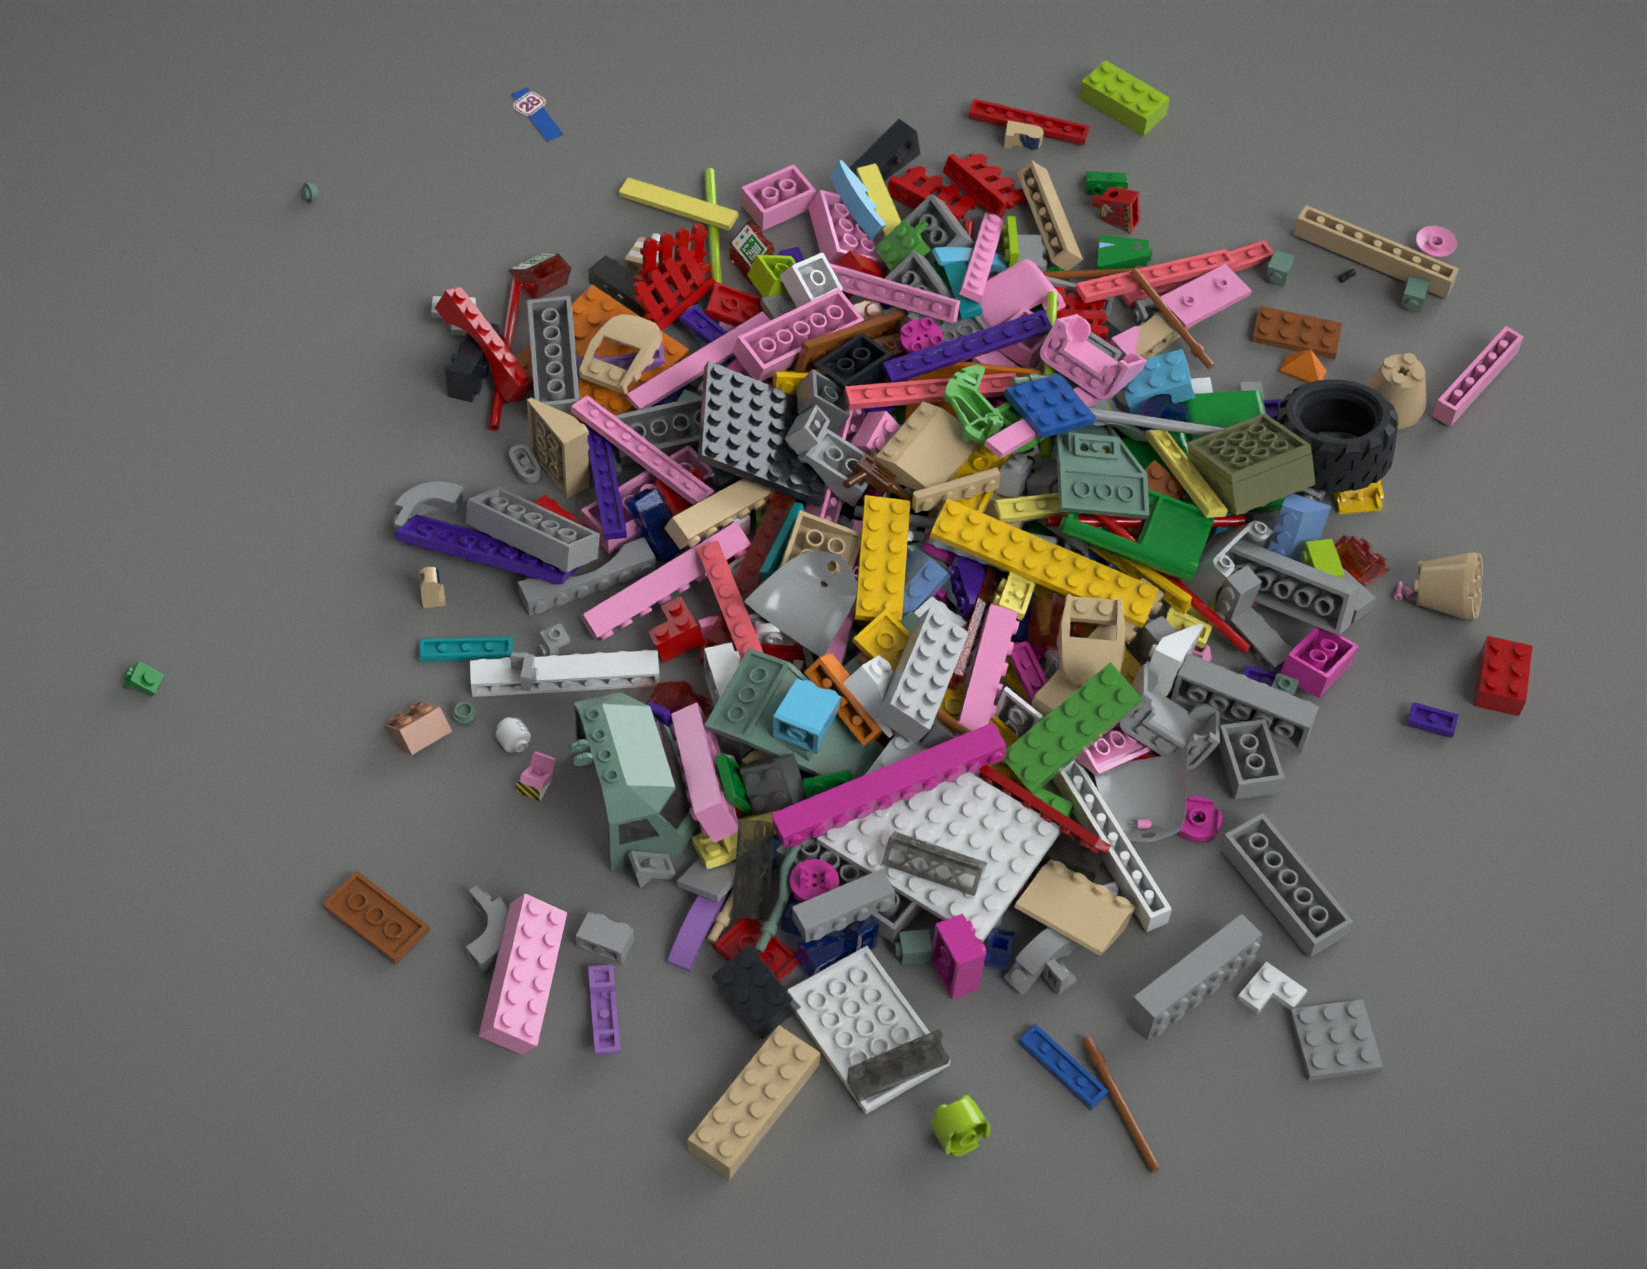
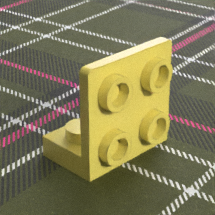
(1014, 594)

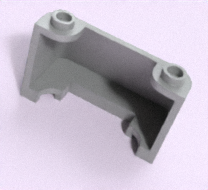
(1215, 565)
(1168, 726)

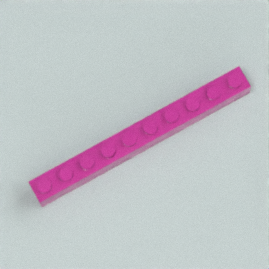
(888, 785)

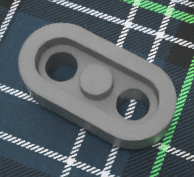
(527, 467)

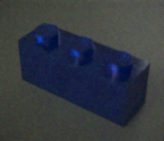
(651, 518)

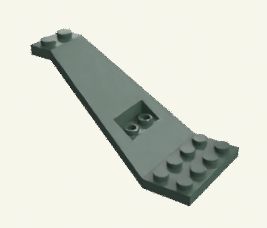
(1096, 480)
(748, 711)

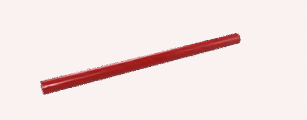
(508, 334)
(1228, 521)
(1205, 611)

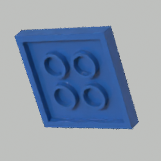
(1049, 406)

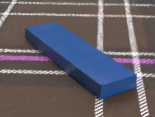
(1063, 1067)

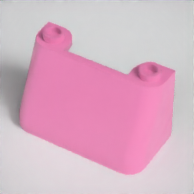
(1012, 290)
(1083, 362)

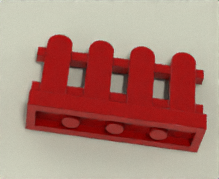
(976, 183)
(906, 192)
(665, 250)
(687, 295)
(1089, 312)

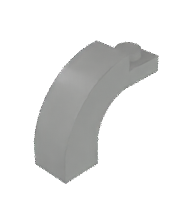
(426, 498)
(485, 949)
(1034, 956)

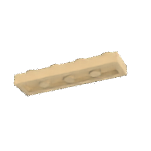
(956, 490)

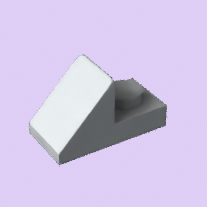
(651, 865)

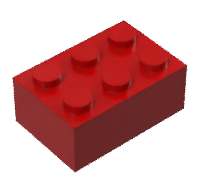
(1503, 675)

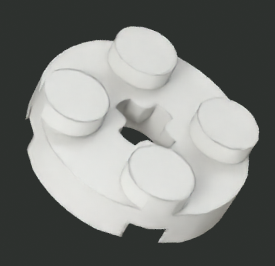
(770, 634)

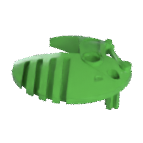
(975, 412)

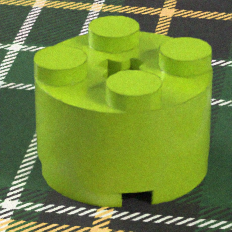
(960, 1126)

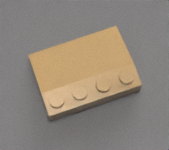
(559, 447)
(926, 448)
(818, 534)
(1076, 907)

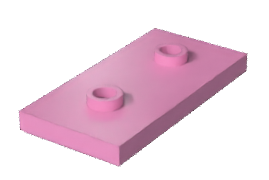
(1206, 295)

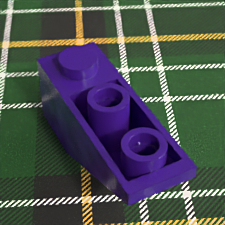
(966, 582)

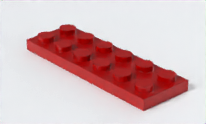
(1048, 812)

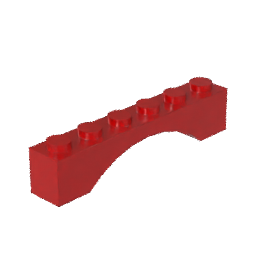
(508, 373)

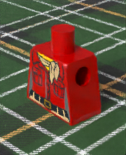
(1119, 208)

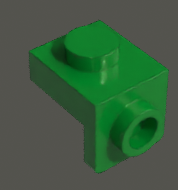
(143, 678)

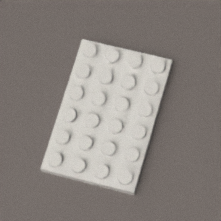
(856, 1015)

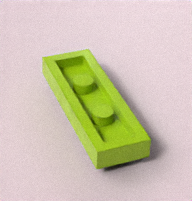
(1010, 241)

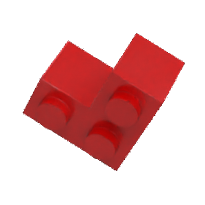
(861, 264)
(678, 633)

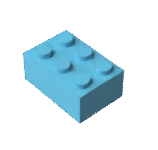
(1160, 375)

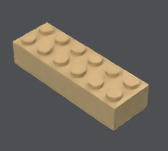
(753, 1102)

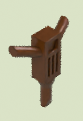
(877, 476)

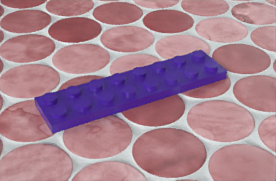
(478, 547)

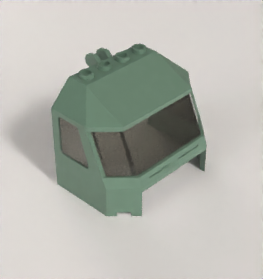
(636, 775)

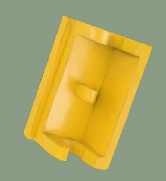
(1361, 500)

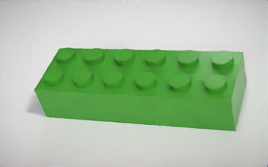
(1072, 728)

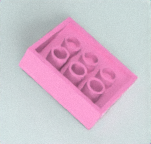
(839, 231)
(1111, 751)

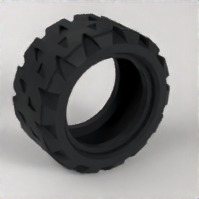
(1348, 409)

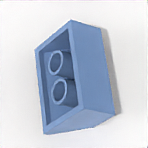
(1298, 523)
(922, 580)

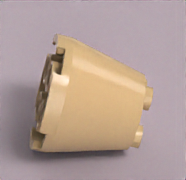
(1404, 384)
(1451, 585)

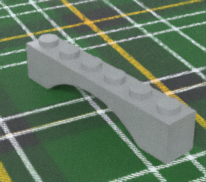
(630, 562)

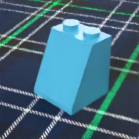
(806, 715)

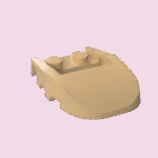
(631, 332)
(1085, 657)

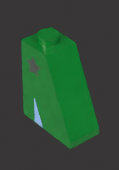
(1122, 252)

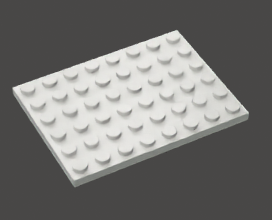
(958, 816)

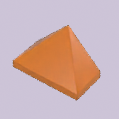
(1303, 367)

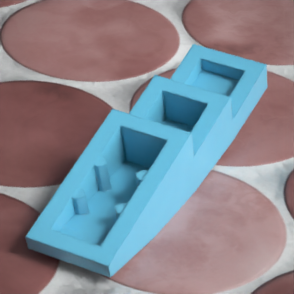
(854, 197)
(951, 255)

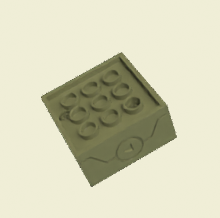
(1253, 463)

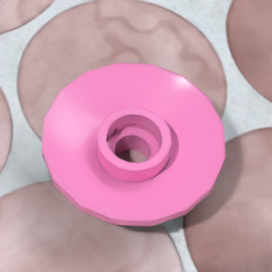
(1436, 241)

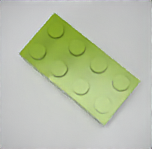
(1124, 98)

